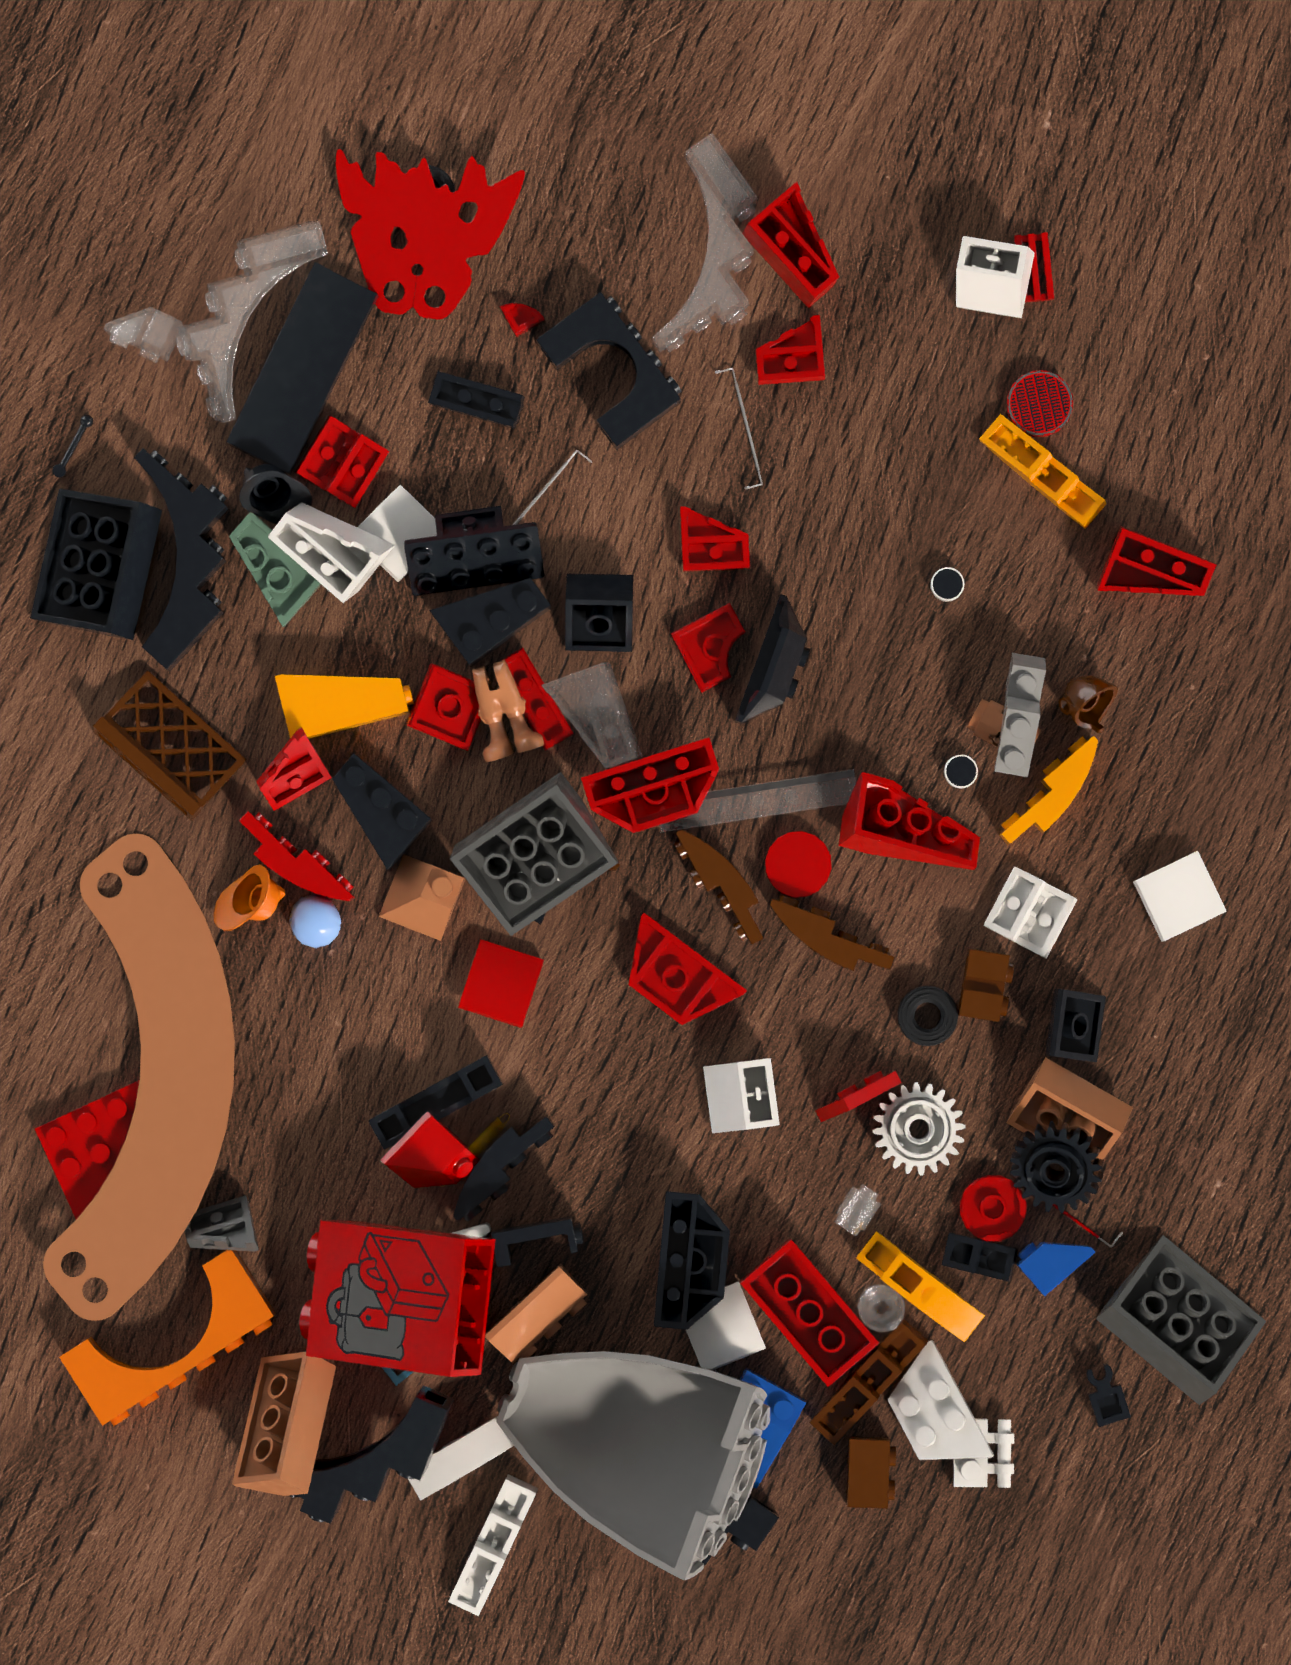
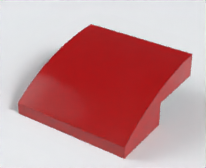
(341, 461)
(501, 983)

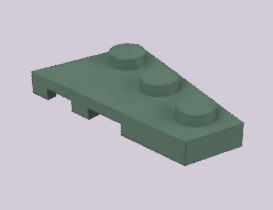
(276, 573)

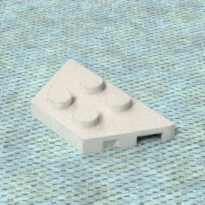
(936, 1411)

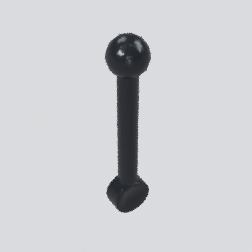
(59, 470)

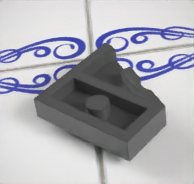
(223, 1227)

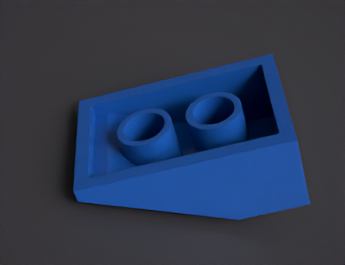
(784, 1412)

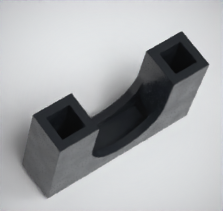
(600, 324)

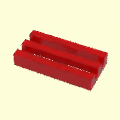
(1031, 239)

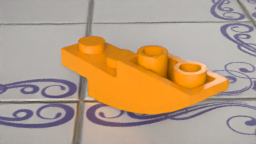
(1063, 784)
(920, 1287)

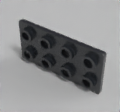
(473, 552)

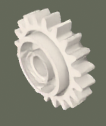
(902, 1113)

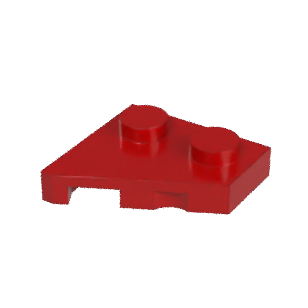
(711, 544)

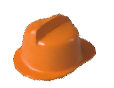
(247, 898)

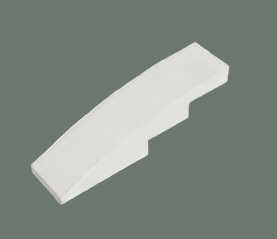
(493, 1545)

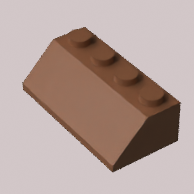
(284, 1424)

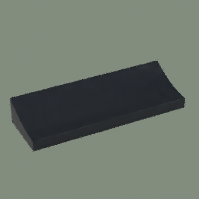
(302, 368)

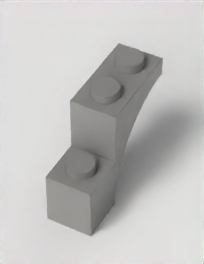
(1020, 714)

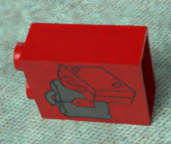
(398, 1297)

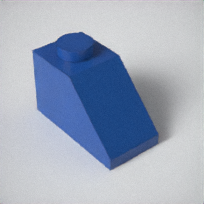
(1051, 1263)

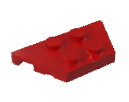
(676, 975)

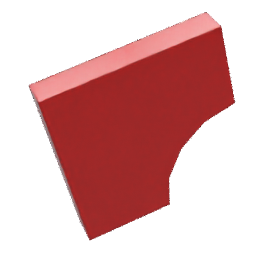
(707, 646)

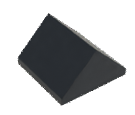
(1075, 1025)

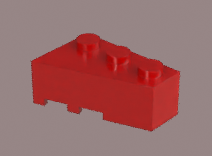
(792, 246)

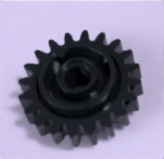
(1056, 1187)

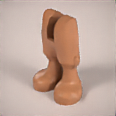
(499, 702)

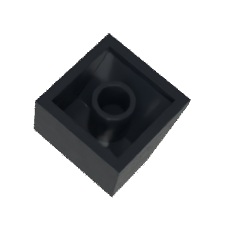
(599, 612)

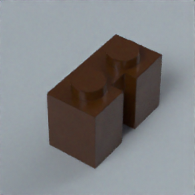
(984, 985)
(869, 1472)

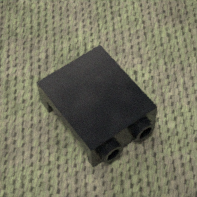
(533, 1231)

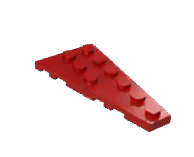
(87, 1144)

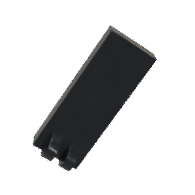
(476, 400)

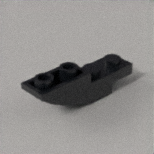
(488, 1175)

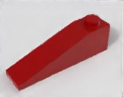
(895, 825)

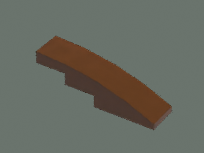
(868, 1381)

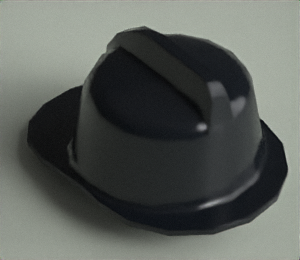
(271, 492)

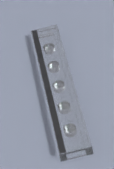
(769, 799)

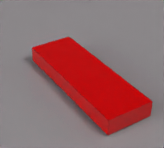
(541, 709)

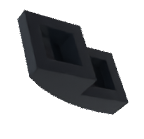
(979, 1257)

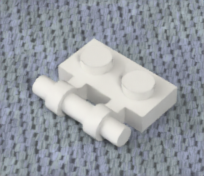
(975, 1471)

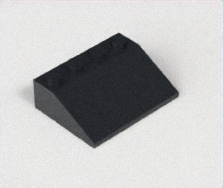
(96, 563)

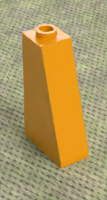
(339, 702)

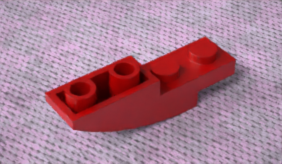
(304, 871)

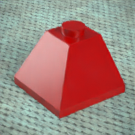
(430, 1155)

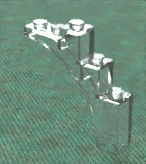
(716, 292)
(216, 339)

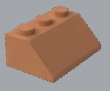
(1065, 1097)
(537, 1314)

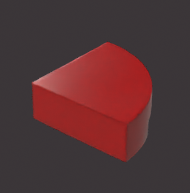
(521, 317)

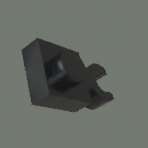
(1108, 1401)

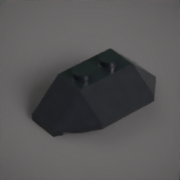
(776, 664)
(690, 1261)

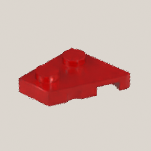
(793, 356)
(293, 772)
(853, 1097)

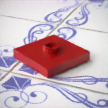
(446, 708)

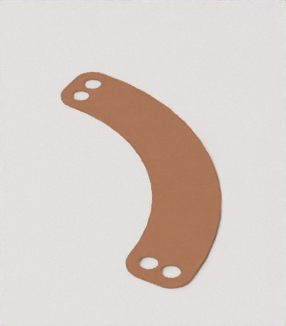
(181, 1086)

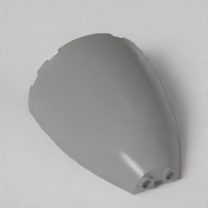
(641, 1447)

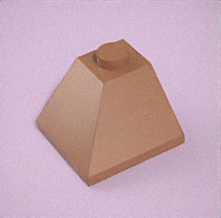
(422, 897)

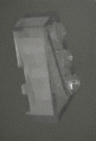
(598, 713)

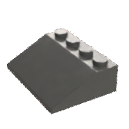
(534, 854)
(1181, 1320)

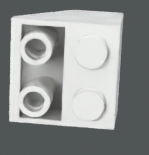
(993, 276)
(741, 1095)

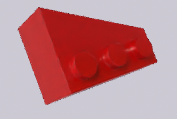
(1153, 567)

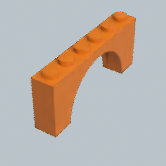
(116, 1386)

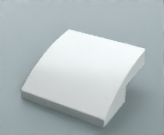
(397, 520)
(1179, 896)
(1030, 912)
(726, 1331)

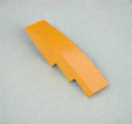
(1042, 471)

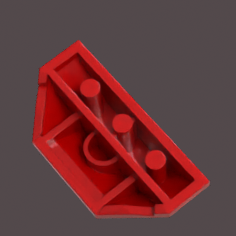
(654, 787)

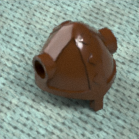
(1087, 702)

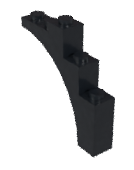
(193, 516)
(365, 1472)

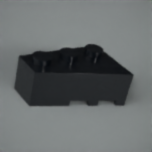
(491, 618)
(381, 810)

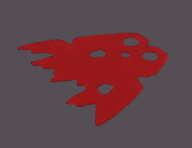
(431, 225)

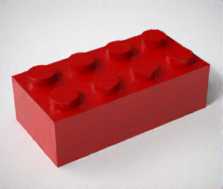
(809, 1312)

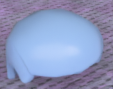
(315, 921)

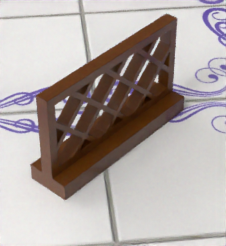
(148, 766)

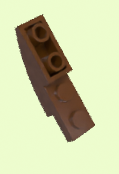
(715, 871)
(815, 932)

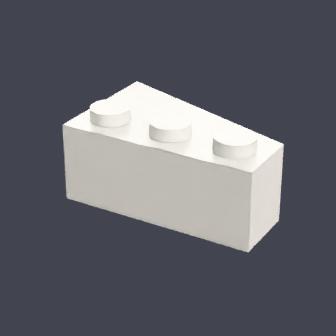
(330, 549)

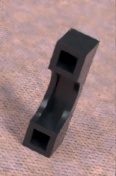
(437, 1099)

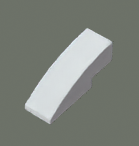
(462, 1457)

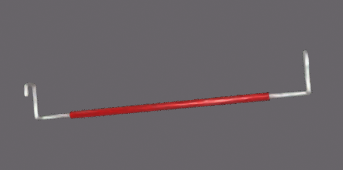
(1086, 1228)

